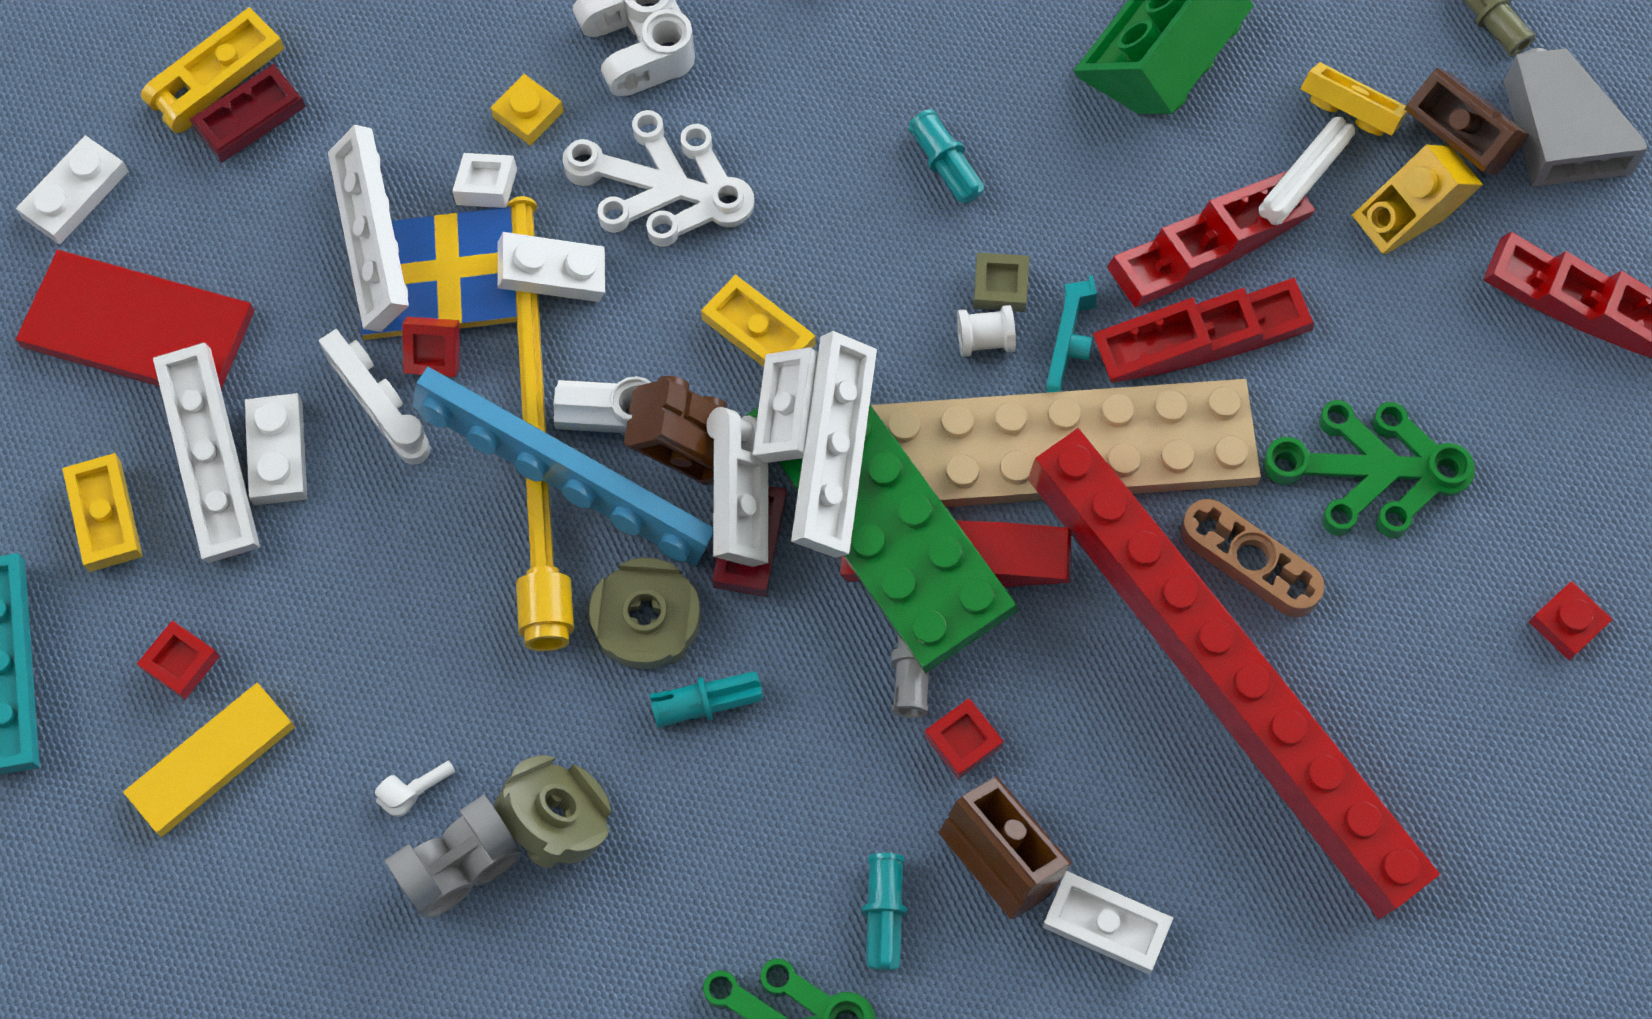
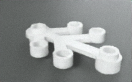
(664, 184)

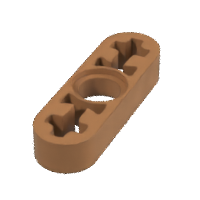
(1254, 580)

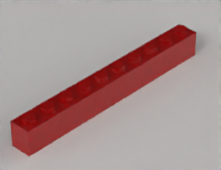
(1231, 675)

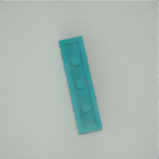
(17, 694)

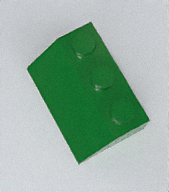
(1159, 50)

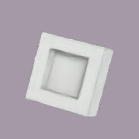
(484, 180)

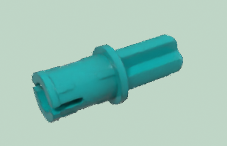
(946, 156)
(704, 698)
(884, 911)

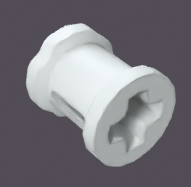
(986, 331)

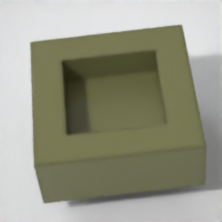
(1001, 281)

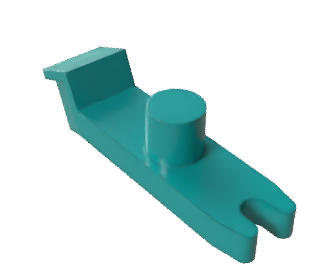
(1077, 297)

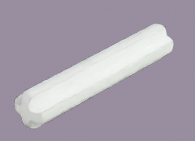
(1306, 170)

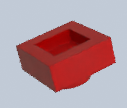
(431, 344)
(1570, 620)
(178, 660)
(963, 738)

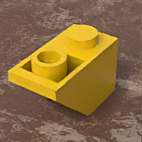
(1417, 197)

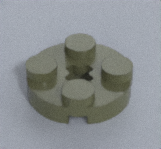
(664, 638)
(541, 831)

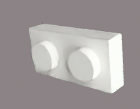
(72, 189)
(551, 267)
(785, 405)
(275, 449)
(1107, 922)

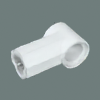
(594, 405)

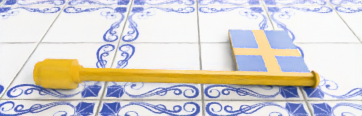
(453, 275)

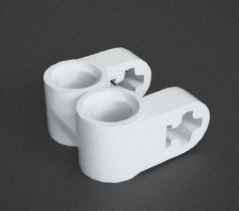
(647, 61)

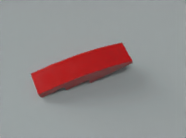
(1202, 243)
(1575, 293)
(1203, 332)
(1014, 552)

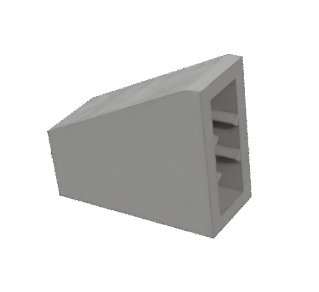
(1569, 121)

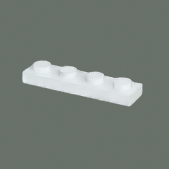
(368, 229)
(834, 445)
(206, 453)

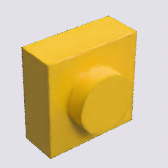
(527, 109)

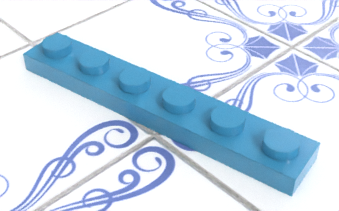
(552, 461)

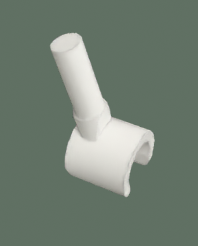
(399, 798)

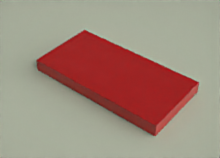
(127, 318)

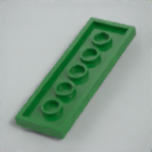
(916, 554)

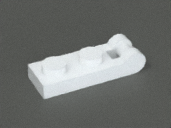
(377, 399)
(739, 490)

